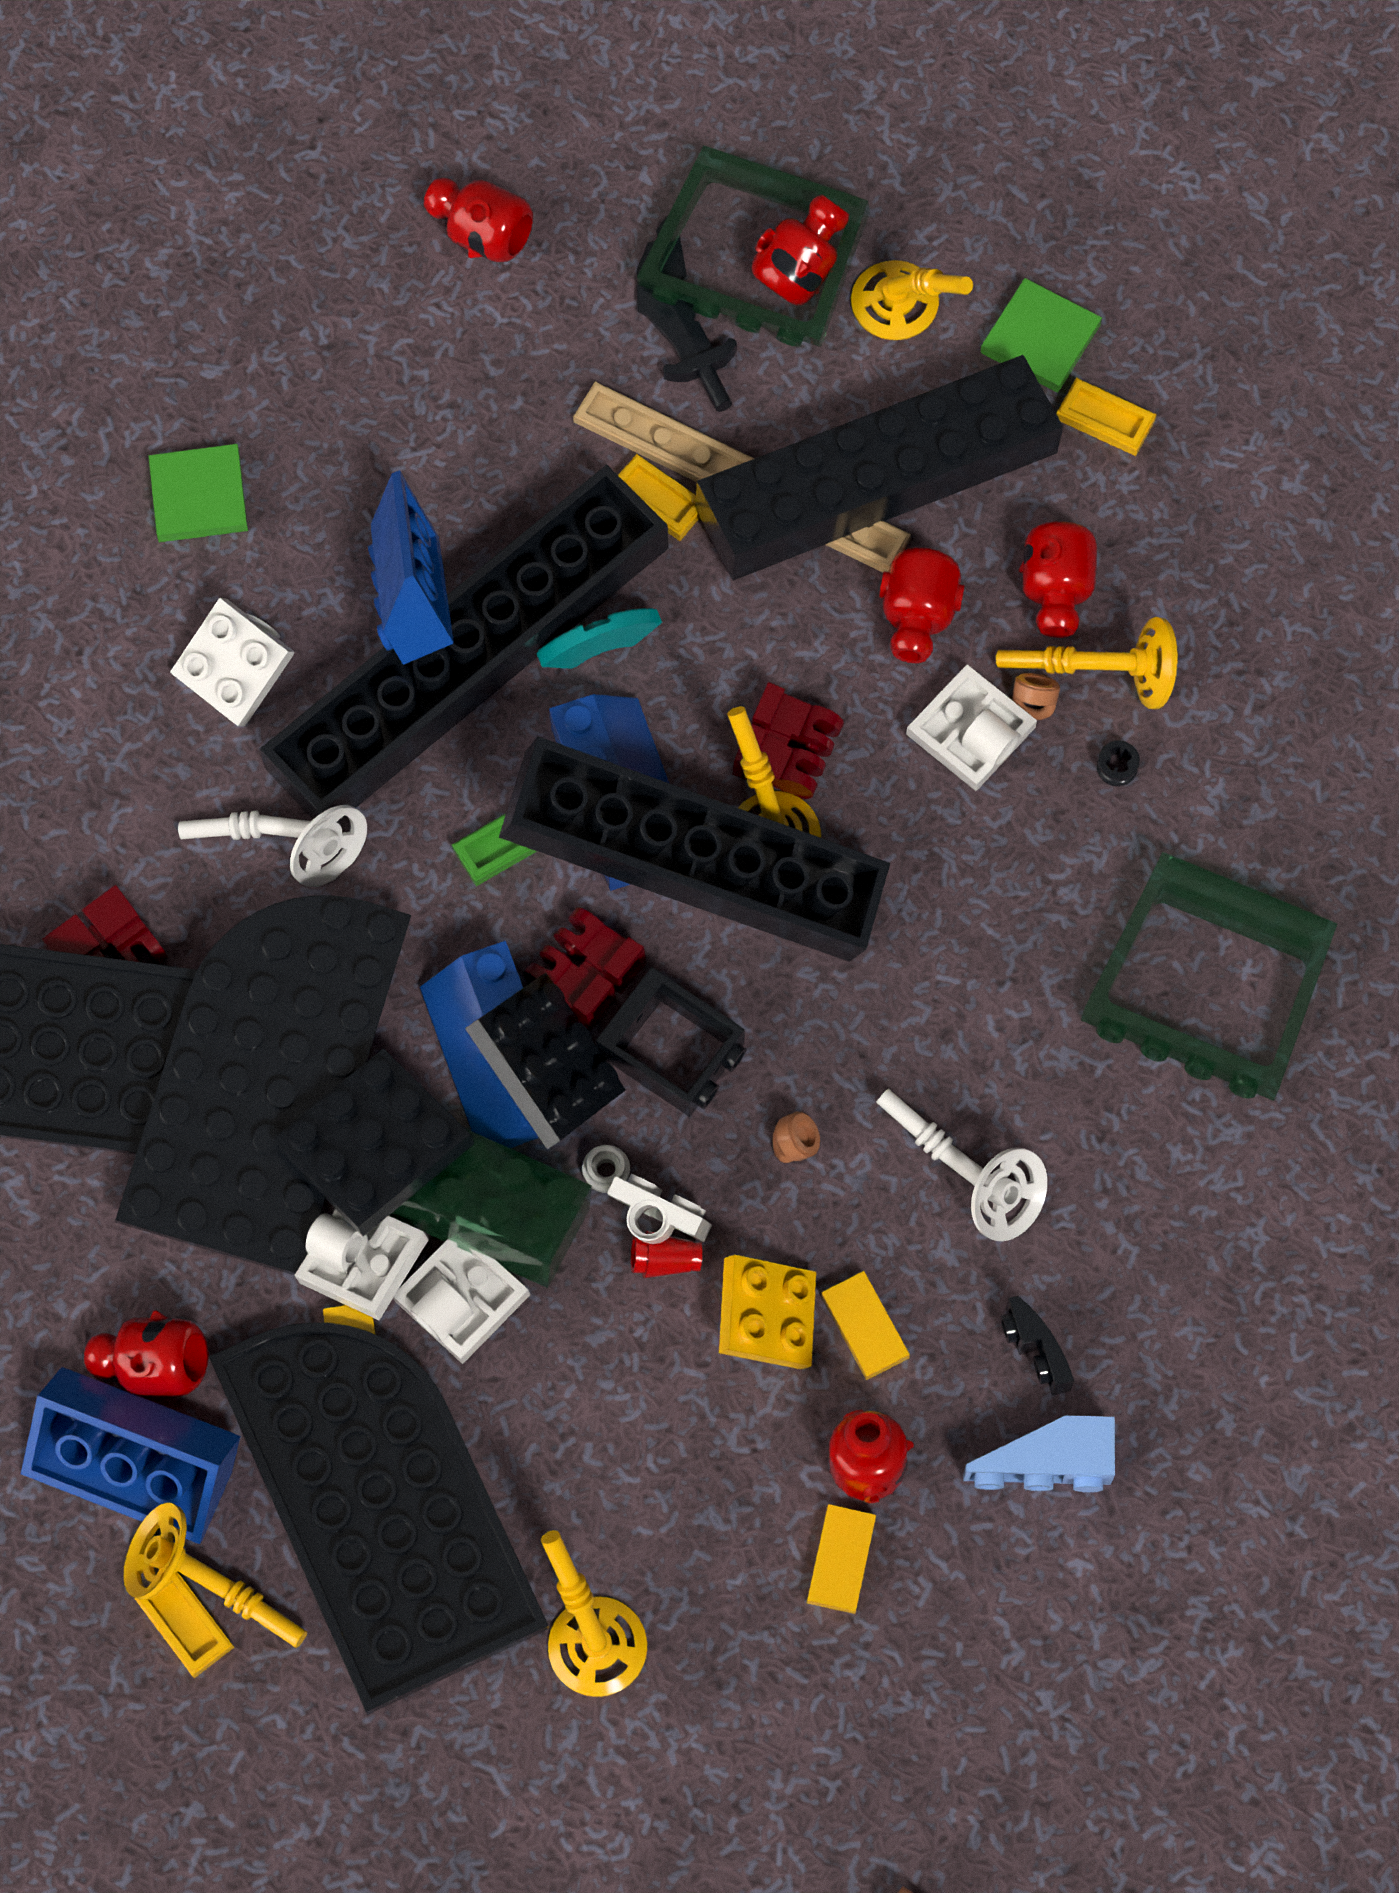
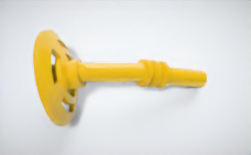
(899, 296)
(1155, 665)
(757, 770)
(171, 1557)
(591, 1631)

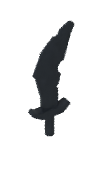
(685, 334)

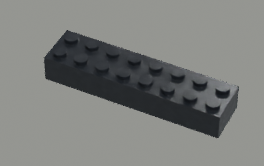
(877, 467)
(694, 849)

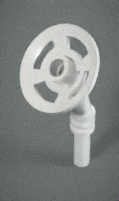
(316, 838)
(992, 1187)

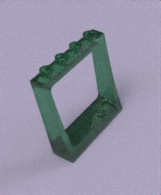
(772, 185)
(1237, 910)

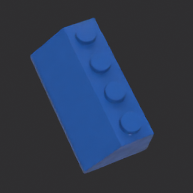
(408, 575)
(612, 731)
(454, 1001)
(127, 1451)

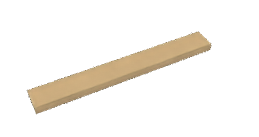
(702, 456)

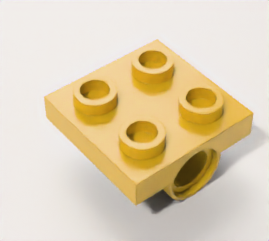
(767, 1312)

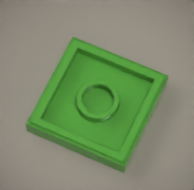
(1044, 330)
(198, 493)

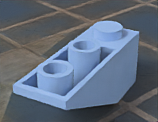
(1062, 1452)

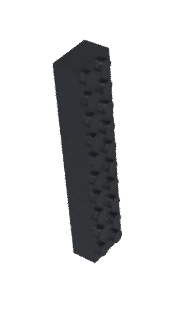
(498, 622)

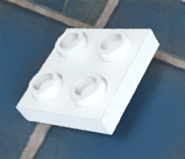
(233, 661)
(971, 727)
(645, 1198)
(359, 1268)
(460, 1298)

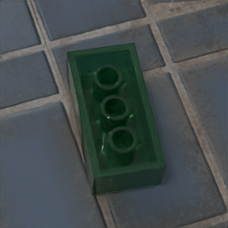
(502, 1208)

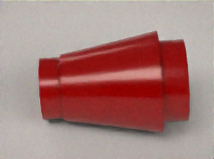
(665, 1258)

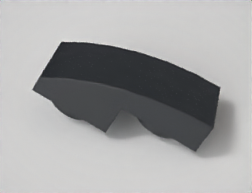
(1032, 1334)

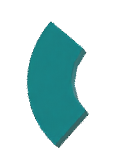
(580, 643)

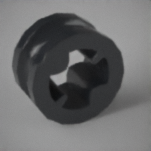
(1122, 749)

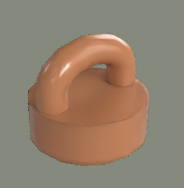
(1036, 690)
(795, 1138)

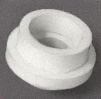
(601, 1155)

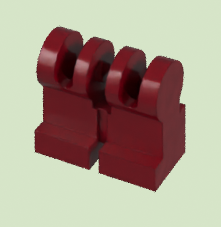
(788, 720)
(112, 927)
(607, 966)

